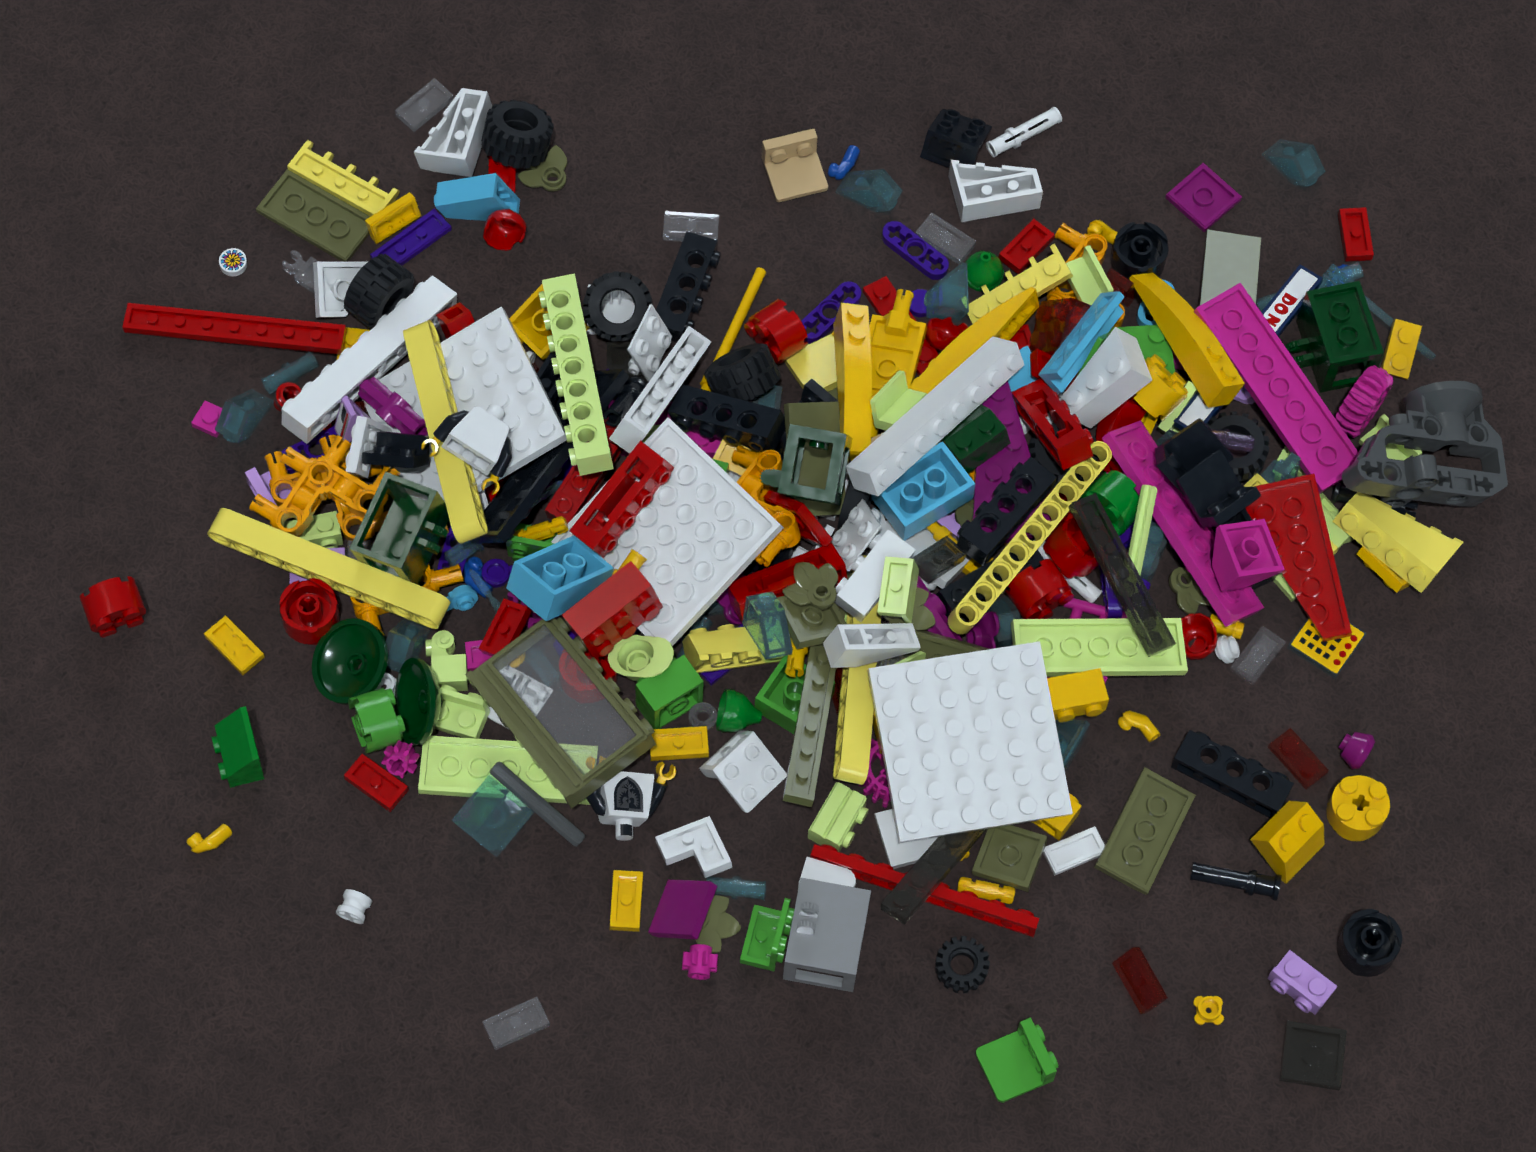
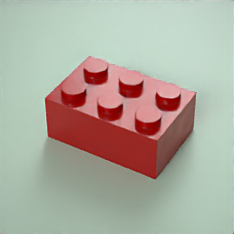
(613, 610)

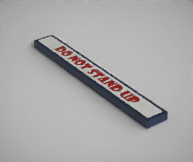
(1279, 314)

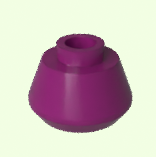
(1356, 748)

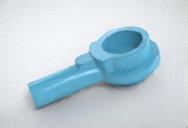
(462, 598)

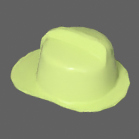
(641, 656)

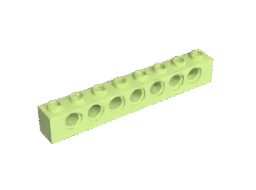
(577, 375)

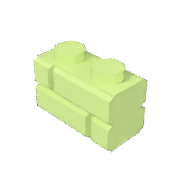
(838, 817)

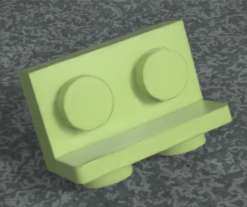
(322, 531)
(462, 713)

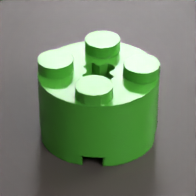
(376, 719)

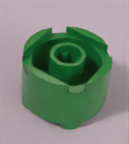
(1117, 498)

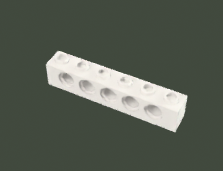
(660, 390)

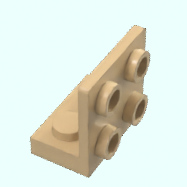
(794, 165)

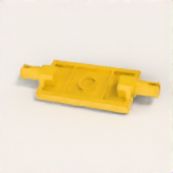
(895, 344)

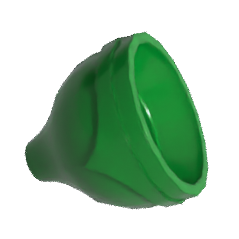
(984, 269)
(736, 712)

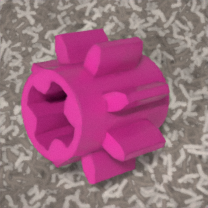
(400, 759)
(699, 962)

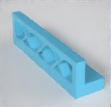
(1078, 344)

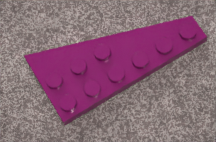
(999, 466)

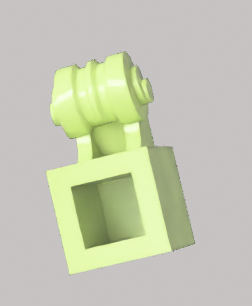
(446, 667)

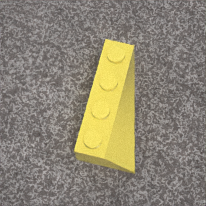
(1397, 539)
(723, 649)

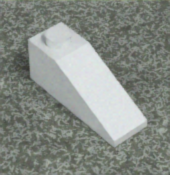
(868, 643)

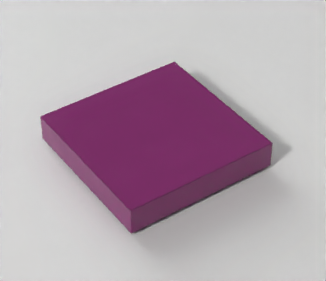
(1203, 197)
(682, 909)

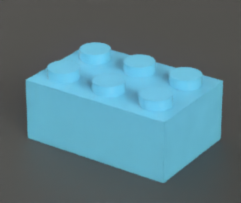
(926, 492)
(557, 577)

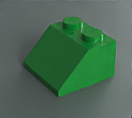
(238, 749)

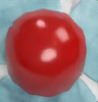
(502, 223)
(942, 332)
(1202, 629)

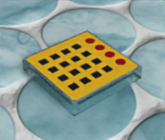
(1328, 655)

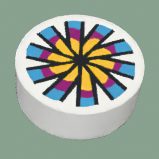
(233, 262)

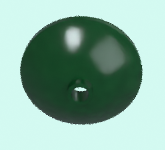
(341, 653)
(417, 700)

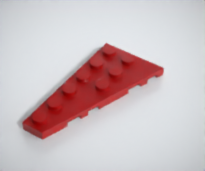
(1304, 546)

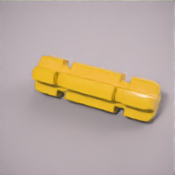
(544, 529)
(987, 890)

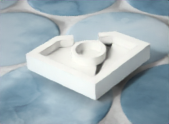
(331, 285)

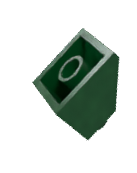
(977, 438)

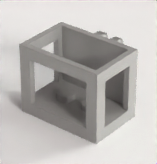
(826, 934)

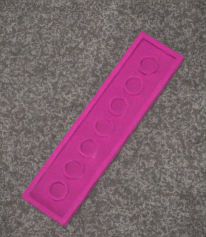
(1279, 386)
(1135, 454)

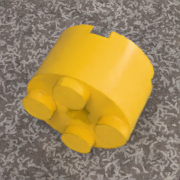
(1163, 392)
(1369, 797)

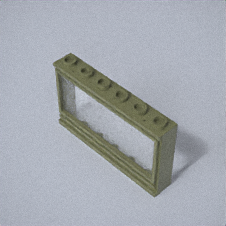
(562, 709)

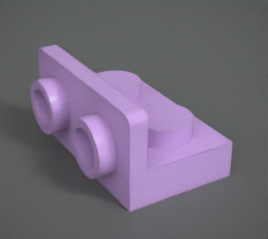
(1301, 983)

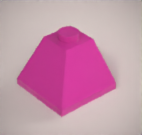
(1244, 554)

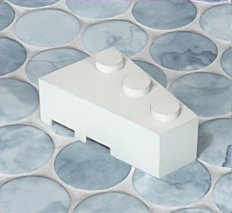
(457, 138)
(993, 191)
(1108, 379)
(863, 588)

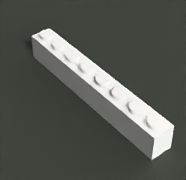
(368, 358)
(935, 416)

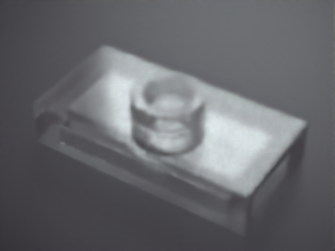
(424, 105)
(679, 222)
(946, 238)
(1257, 655)
(516, 1023)

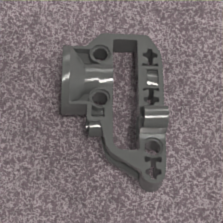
(1434, 418)

